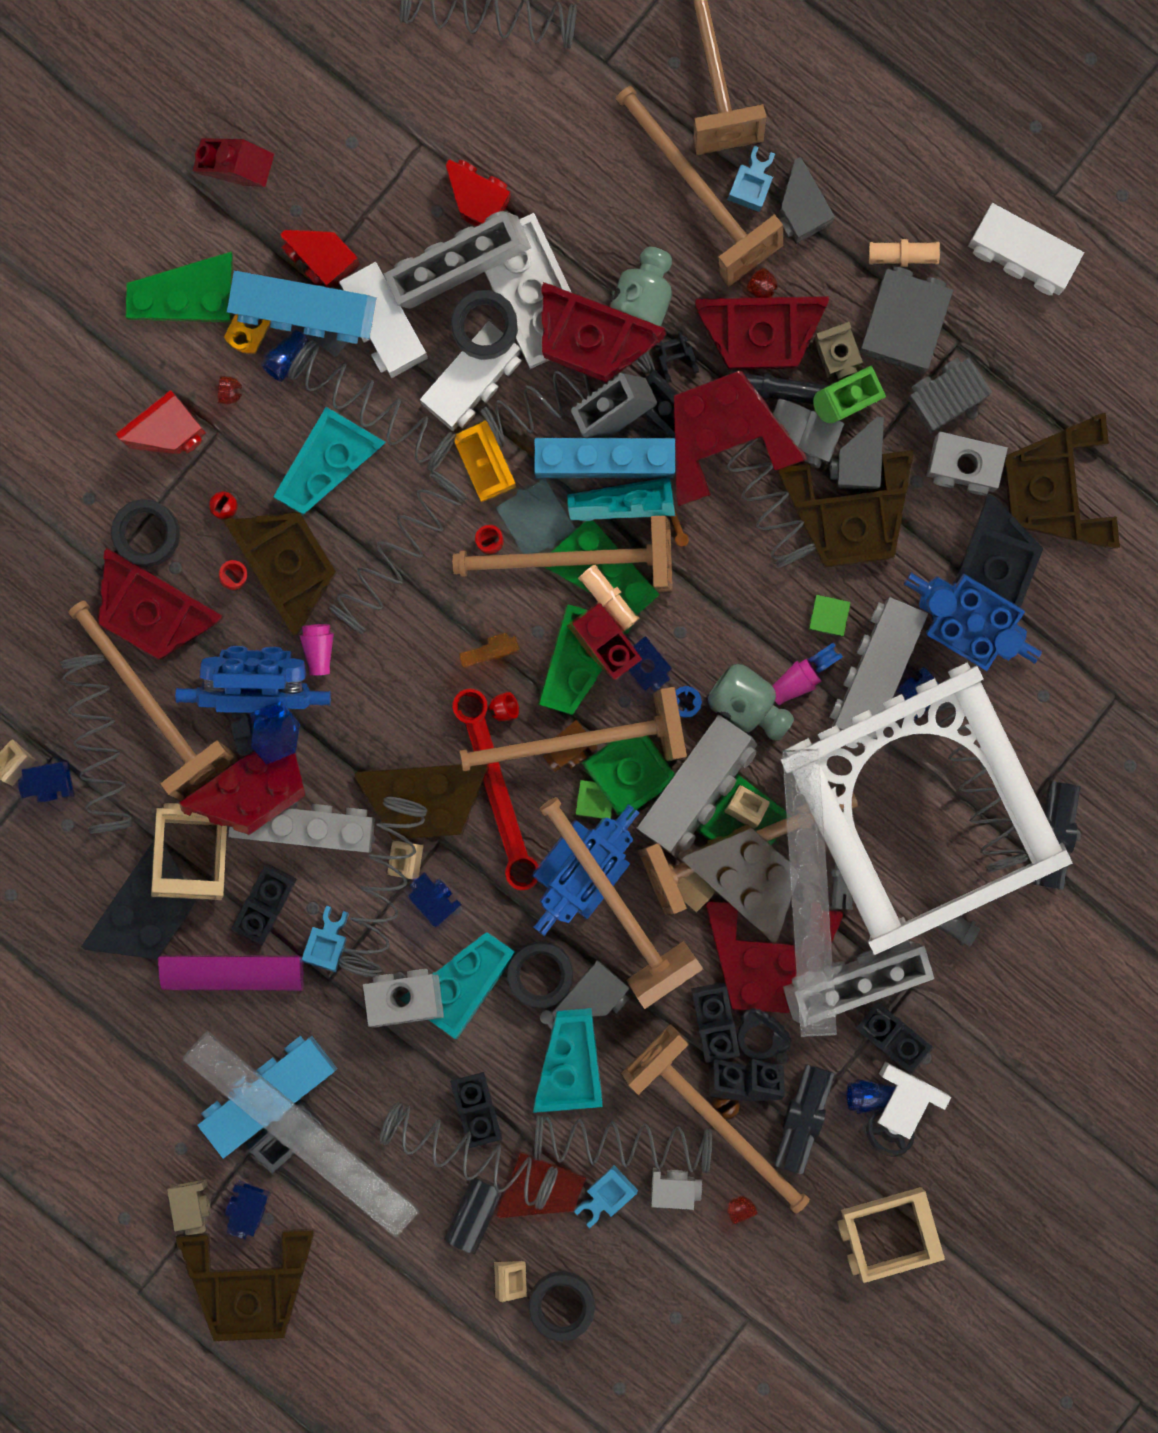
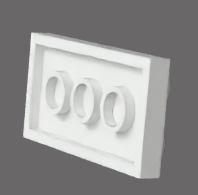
(521, 284)

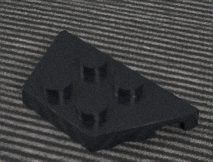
(1001, 553)
(135, 920)

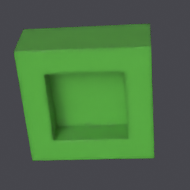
(829, 615)
(592, 801)

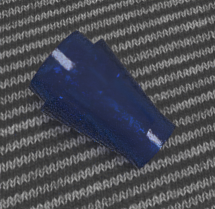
(280, 357)
(867, 1096)

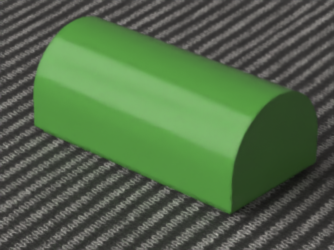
(848, 395)

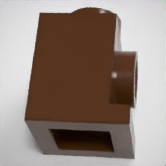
(571, 756)

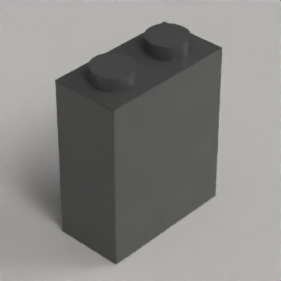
(906, 320)

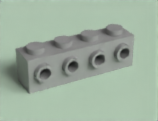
(457, 259)
(881, 662)
(698, 786)
(317, 828)
(872, 977)

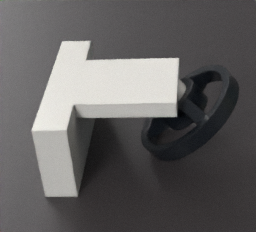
(903, 1110)

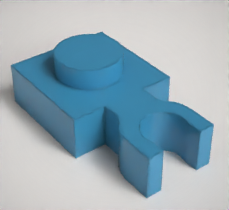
(751, 183)
(325, 945)
(608, 1194)

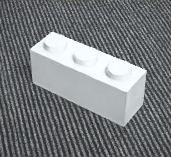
(1025, 250)
(390, 331)
(469, 381)

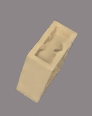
(186, 888)
(933, 1250)

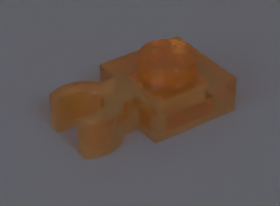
(498, 647)

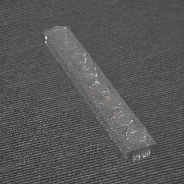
(809, 892)
(300, 1133)

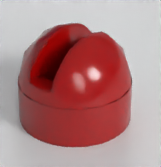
(228, 510)
(487, 534)
(237, 569)
(504, 707)

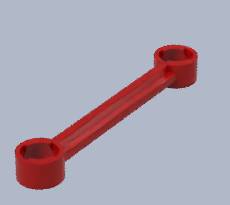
(497, 791)

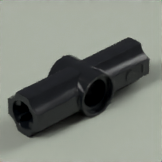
(1061, 815)
(804, 1119)

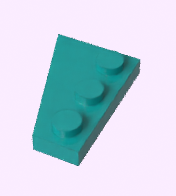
(325, 460)
(623, 501)
(468, 981)
(571, 1065)

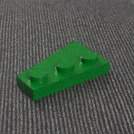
(185, 293)
(589, 537)
(570, 669)

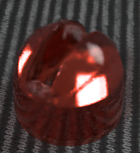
(762, 284)
(225, 390)
(741, 1209)

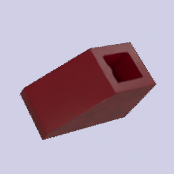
(233, 161)
(604, 641)

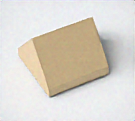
(12, 760)
(747, 807)
(409, 866)
(695, 891)
(510, 1280)

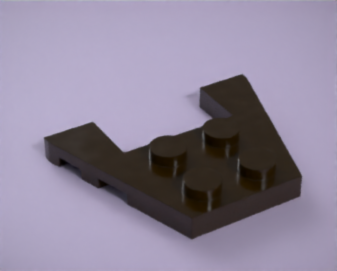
(1045, 488)
(852, 526)
(247, 1301)

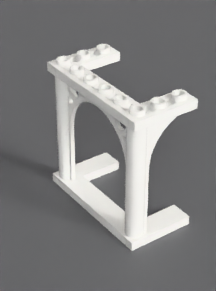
(998, 757)

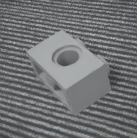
(987, 461)
(423, 1005)

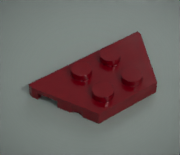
(761, 330)
(592, 335)
(149, 609)
(248, 793)

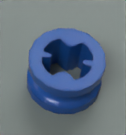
(825, 658)
(696, 702)

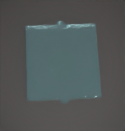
(535, 518)

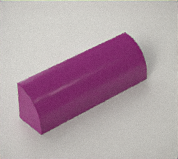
(231, 972)

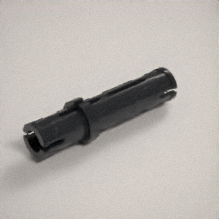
(783, 388)

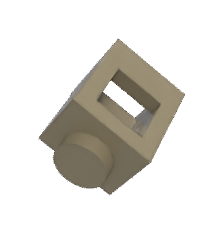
(826, 343)
(189, 1206)

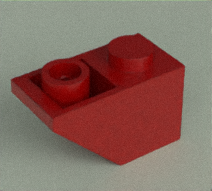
(474, 194)
(323, 255)

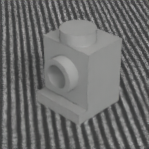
(675, 1190)

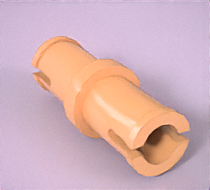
(904, 253)
(609, 598)

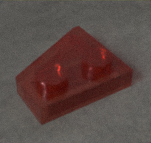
(561, 1199)

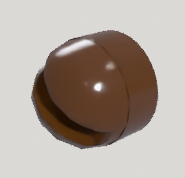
(730, 1112)

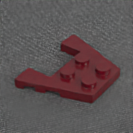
(721, 418)
(755, 969)

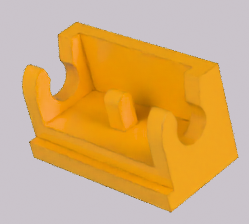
(484, 461)

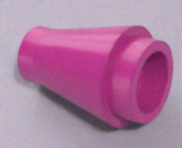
(317, 646)
(796, 681)

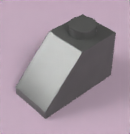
(803, 205)
(860, 459)
(596, 990)

